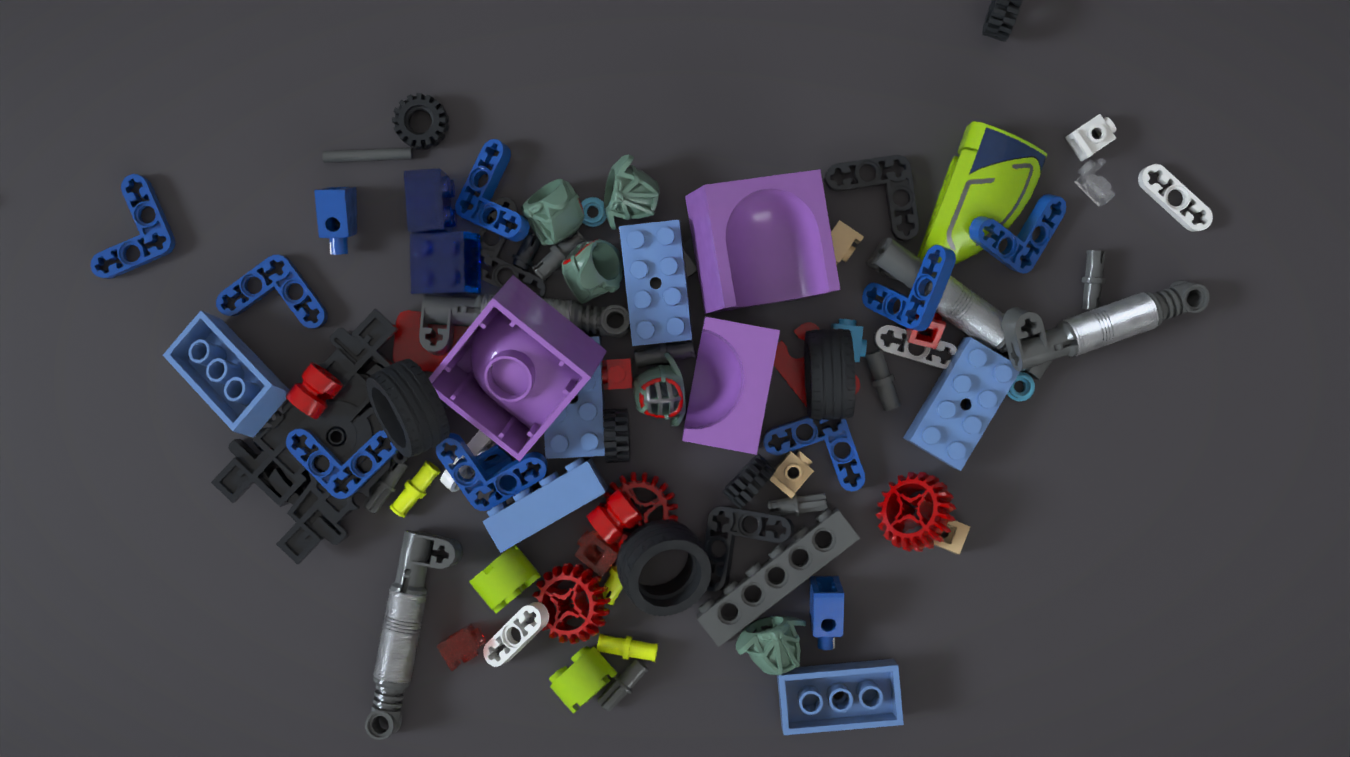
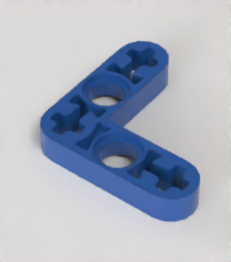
(482, 204)
(147, 231)
(1017, 244)
(281, 284)
(911, 304)
(831, 438)
(337, 469)
(481, 480)

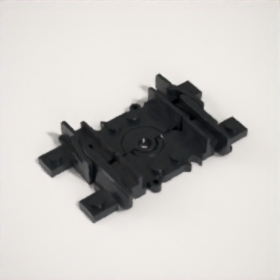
(315, 509)

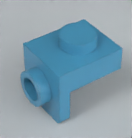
(859, 344)

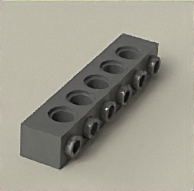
(723, 628)

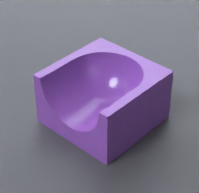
(762, 241)
(516, 368)
(730, 385)

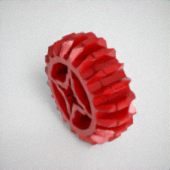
(662, 499)
(899, 515)
(592, 612)

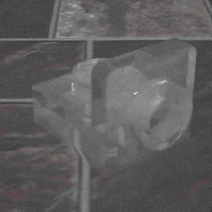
(1094, 186)

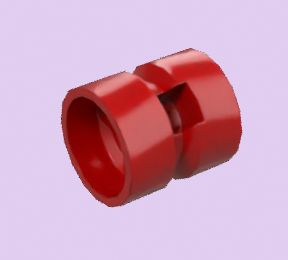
(314, 390)
(614, 517)

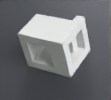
(1082, 141)

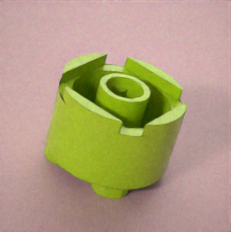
(505, 578)
(582, 678)

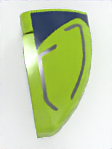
(987, 179)

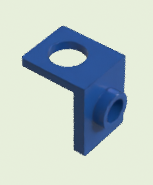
(500, 461)

